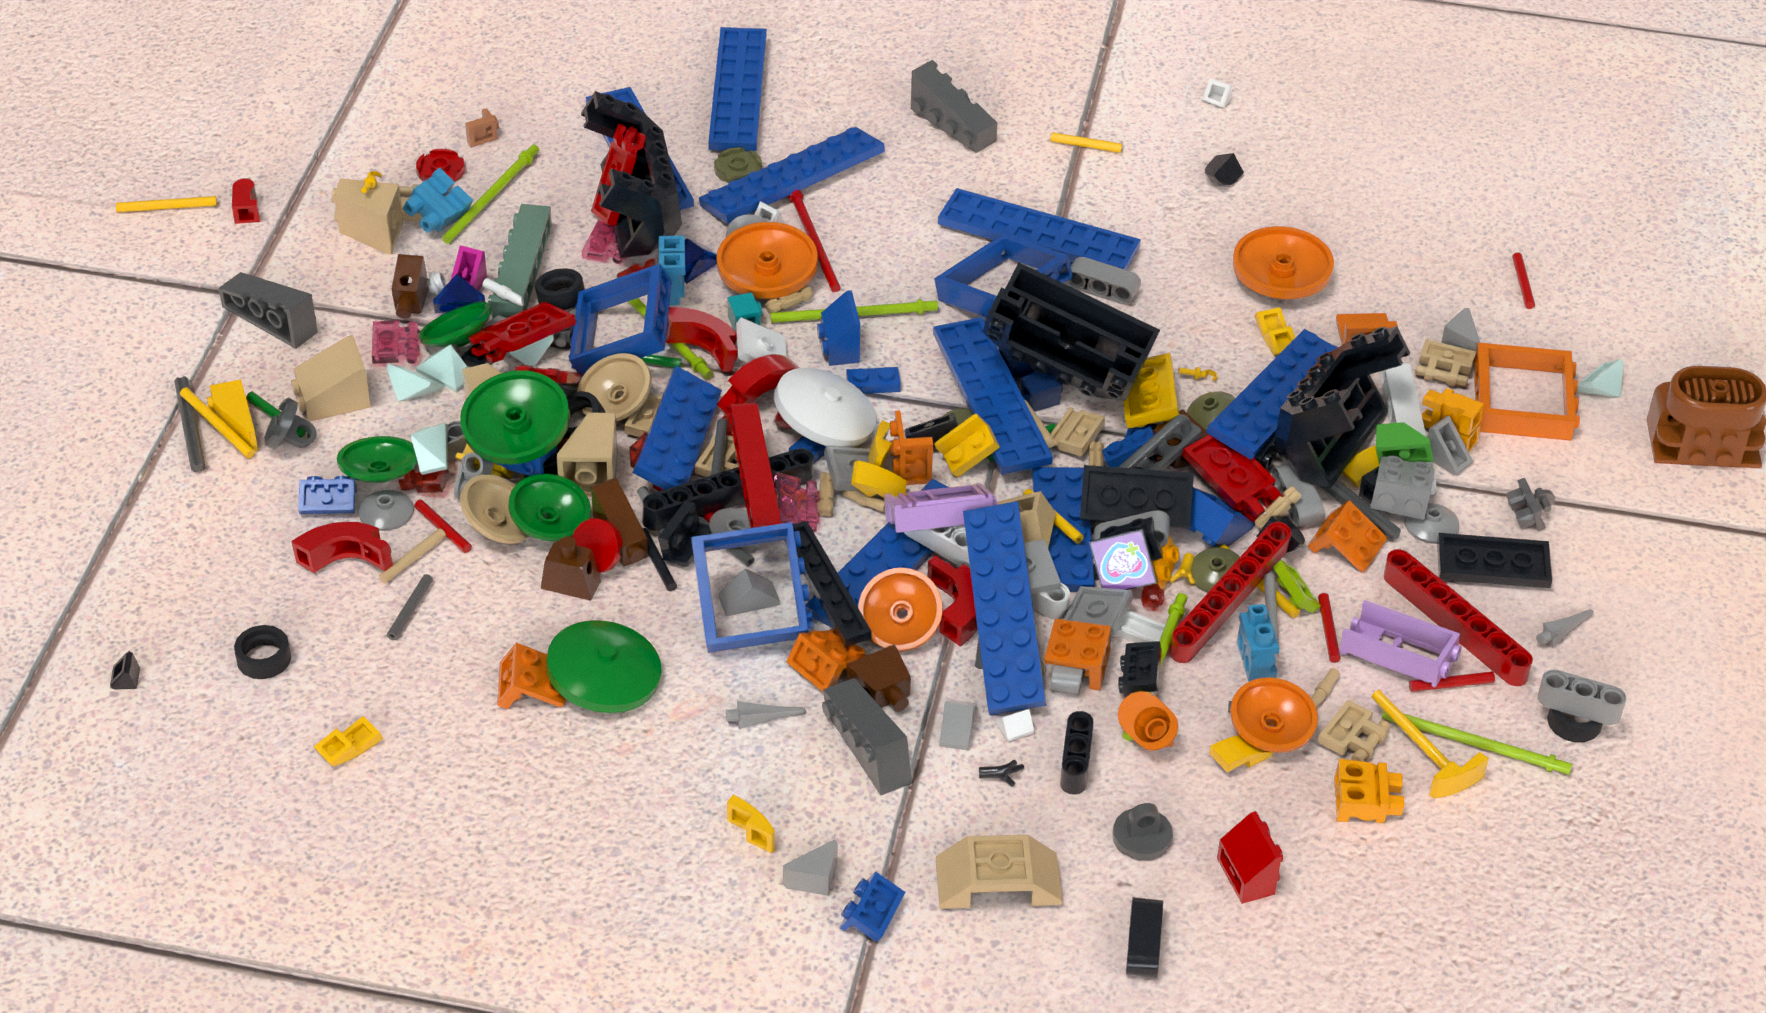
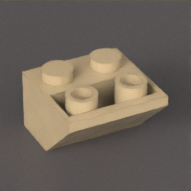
(1036, 516)

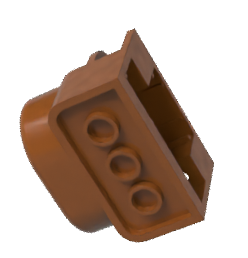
(1708, 418)

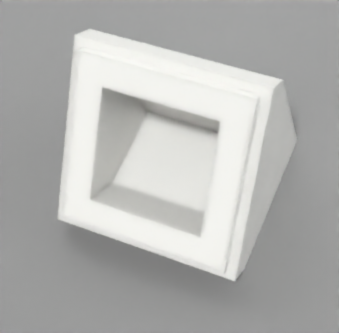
(1218, 93)
(768, 213)
(1016, 725)

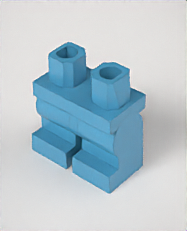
(437, 202)
(673, 262)
(1257, 643)

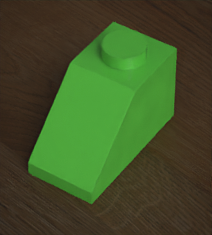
(1403, 442)

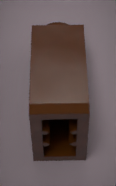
(612, 505)

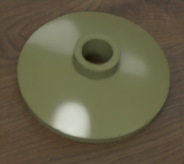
(1209, 406)
(1203, 567)

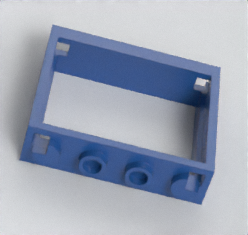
(649, 281)
(953, 283)
(741, 538)

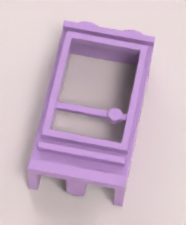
(935, 506)
(1376, 620)

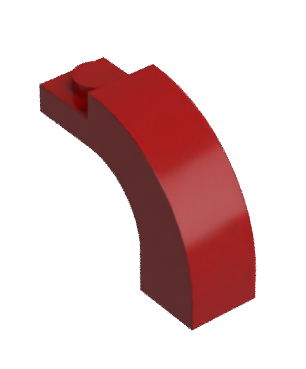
(703, 330)
(756, 379)
(339, 541)
(959, 618)

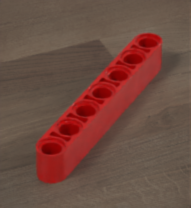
(754, 465)
(1229, 592)
(1456, 614)

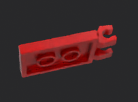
(621, 158)
(520, 330)
(555, 374)
(1233, 476)

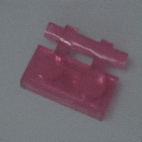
(601, 244)
(386, 342)
(789, 498)

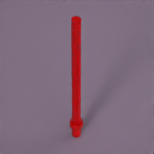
(797, 199)

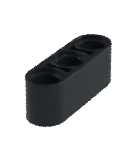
(1076, 752)
(1144, 937)

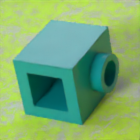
(743, 307)

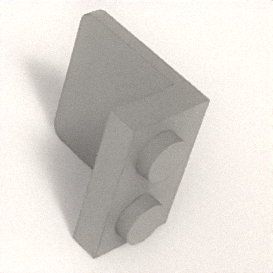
(1403, 487)

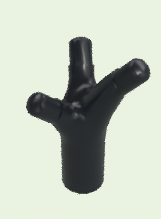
(1001, 771)

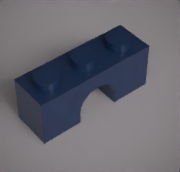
(1036, 388)

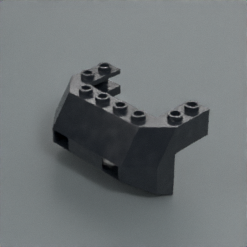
(649, 195)
(1069, 334)
(1336, 406)

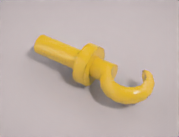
(370, 181)
(1196, 373)

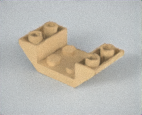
(997, 865)

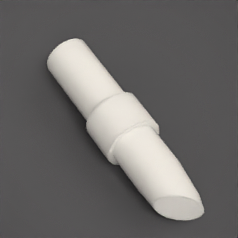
(503, 292)

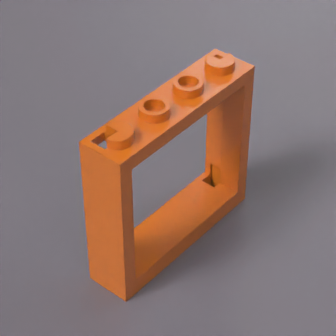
(1521, 422)

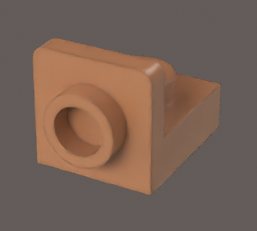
(482, 129)

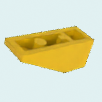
(231, 406)

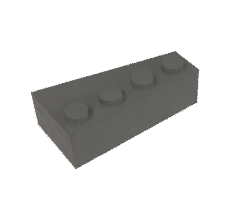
(950, 108)
(271, 307)
(870, 735)

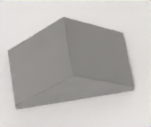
(1461, 331)
(1448, 447)
(748, 593)
(957, 724)
(813, 870)

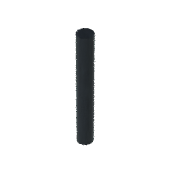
(659, 563)

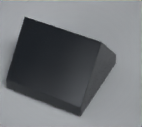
(125, 673)

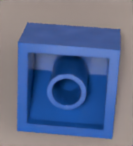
(840, 331)
(1217, 519)

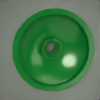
(456, 325)
(377, 459)
(548, 506)

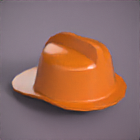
(1148, 721)

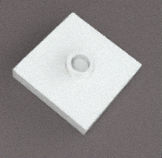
(757, 341)

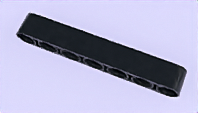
(718, 490)

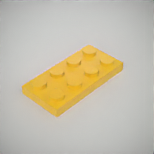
(1153, 394)

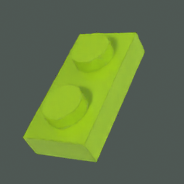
(1293, 582)

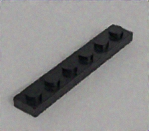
(830, 589)

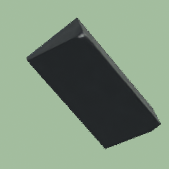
(933, 428)

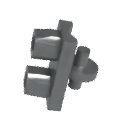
(1534, 504)

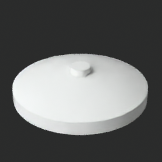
(825, 407)

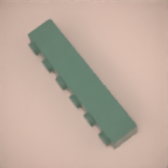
(522, 257)

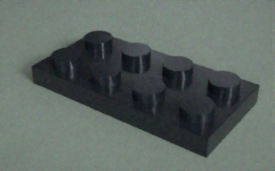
(1126, 492)
(1494, 560)

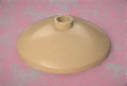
(618, 383)
(486, 508)

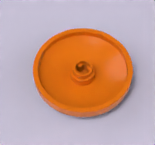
(767, 260)
(1283, 262)

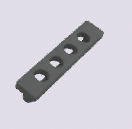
(1178, 427)

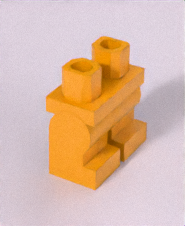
(1463, 411)
(1364, 791)

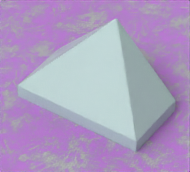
(532, 353)
(445, 368)
(1604, 380)
(409, 383)
(431, 448)

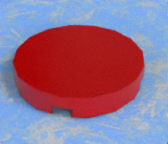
(440, 158)
(602, 539)

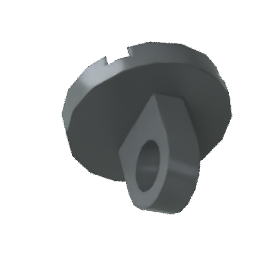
(285, 425)
(1142, 832)

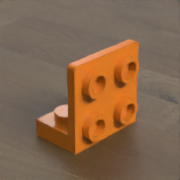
(1365, 323)
(912, 455)
(1350, 534)
(1081, 647)
(822, 657)
(525, 673)

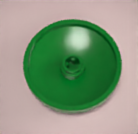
(515, 417)
(603, 666)

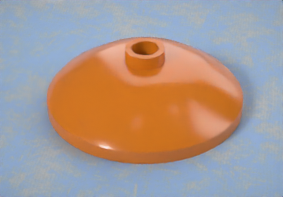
(898, 591)
(1274, 704)

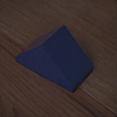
(697, 259)
(456, 294)

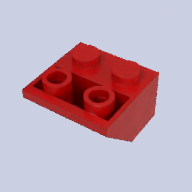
(1250, 859)

